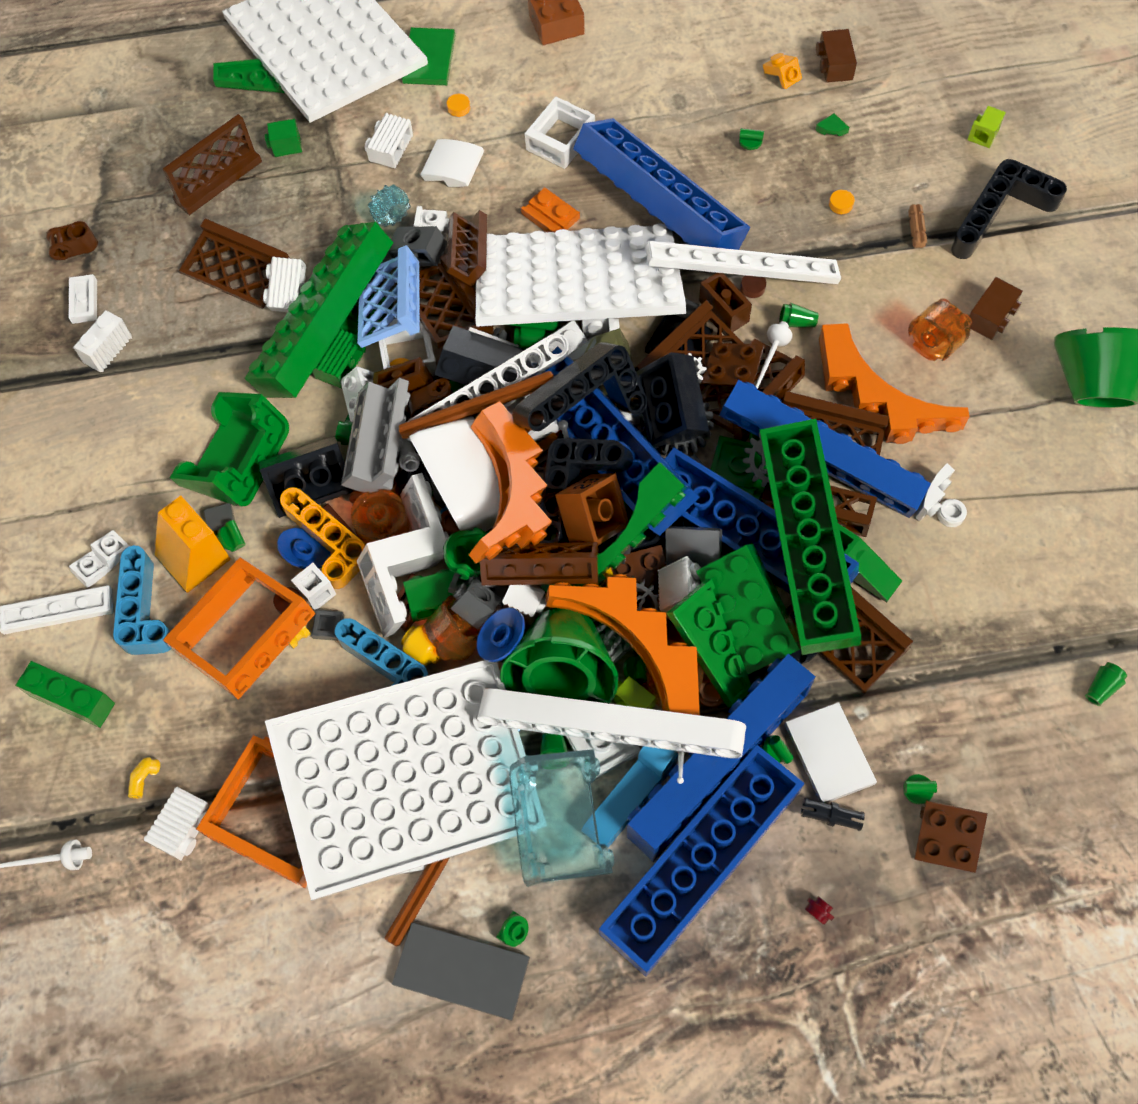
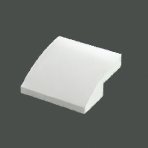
(452, 162)

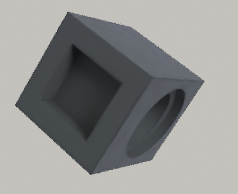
(474, 602)

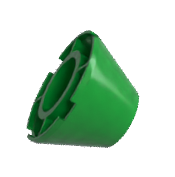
(1100, 366)
(561, 659)

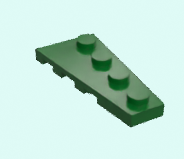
(245, 75)
(702, 626)

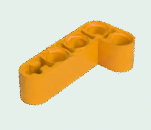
(321, 531)

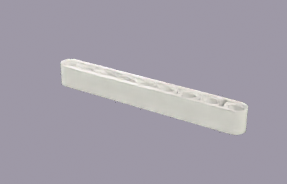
(613, 723)

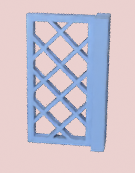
(405, 293)

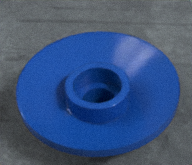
(301, 549)
(500, 634)

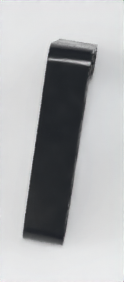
(1008, 180)
(601, 365)
(570, 468)

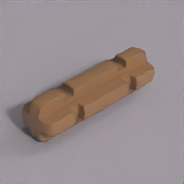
(917, 226)

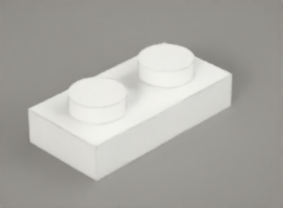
(82, 298)

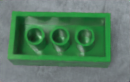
(752, 608)

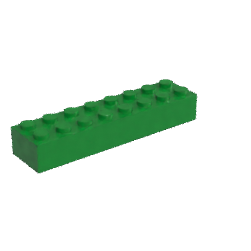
(319, 311)
(810, 538)

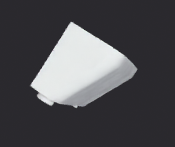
(461, 472)

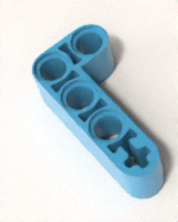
(137, 569)
(382, 657)
(633, 790)

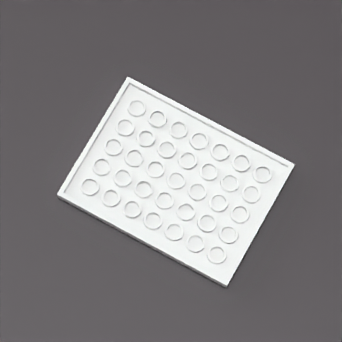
(325, 48)
(576, 277)
(395, 778)

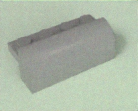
(376, 437)

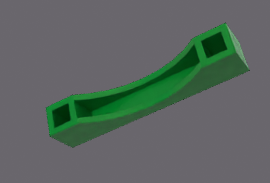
(655, 495)

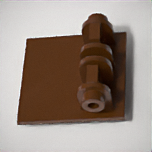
(732, 363)
(643, 565)
(950, 836)

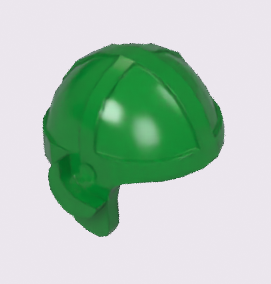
(457, 551)

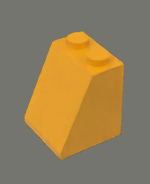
(187, 545)

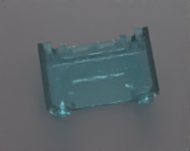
(557, 818)

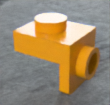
(785, 67)

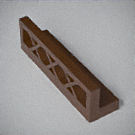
(473, 250)
(851, 520)
(542, 564)

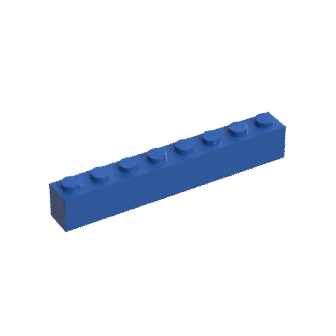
(844, 458)

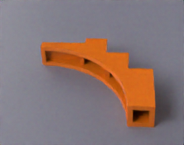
(847, 370)
(520, 487)
(645, 630)

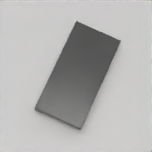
(461, 971)

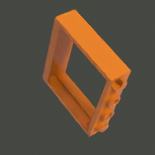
(216, 604)
(223, 802)

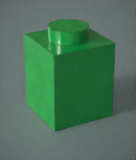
(283, 138)

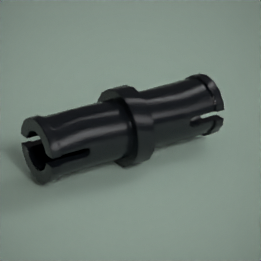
(832, 814)

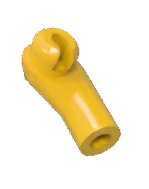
(138, 776)

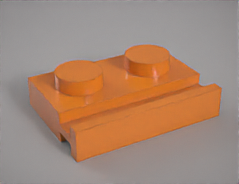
(550, 212)

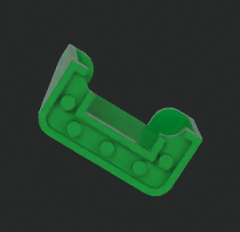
(230, 466)

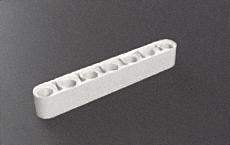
(495, 376)

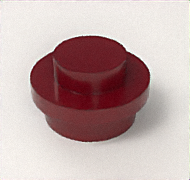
(819, 909)

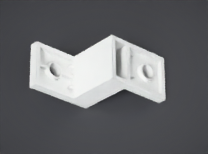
(402, 554)

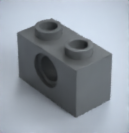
(424, 242)

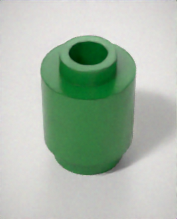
(527, 337)

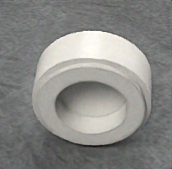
(952, 513)

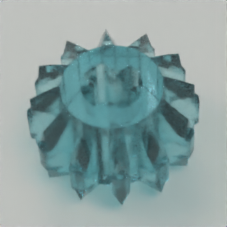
(389, 205)

